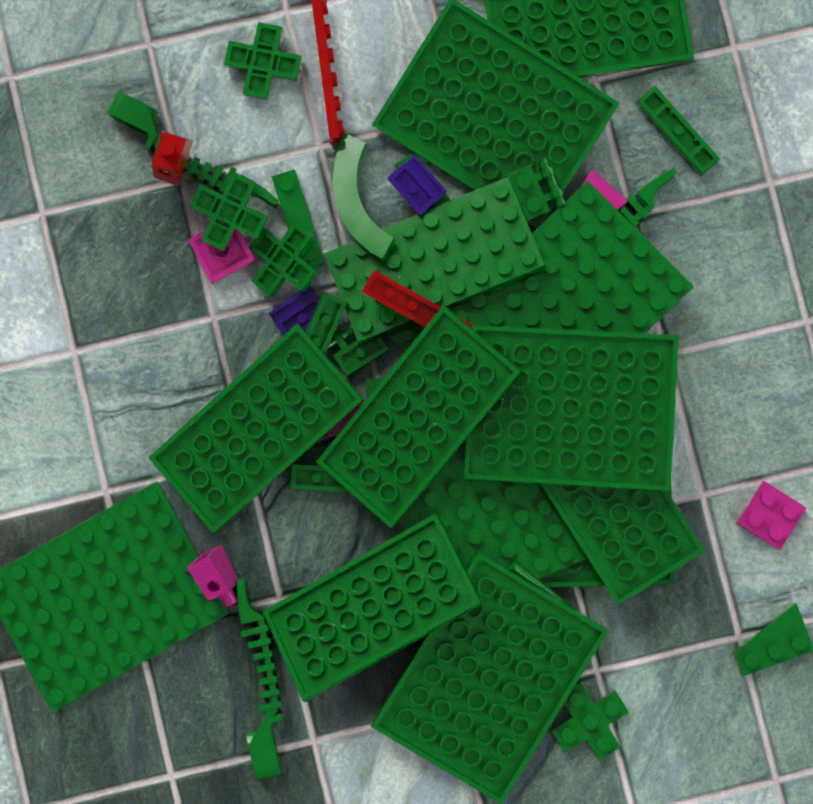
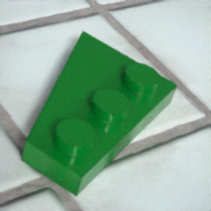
(776, 643)

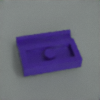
(417, 185)
(295, 311)

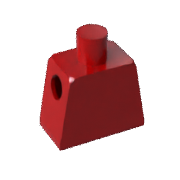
(171, 157)

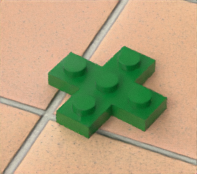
(262, 61)
(228, 211)
(284, 259)
(590, 722)

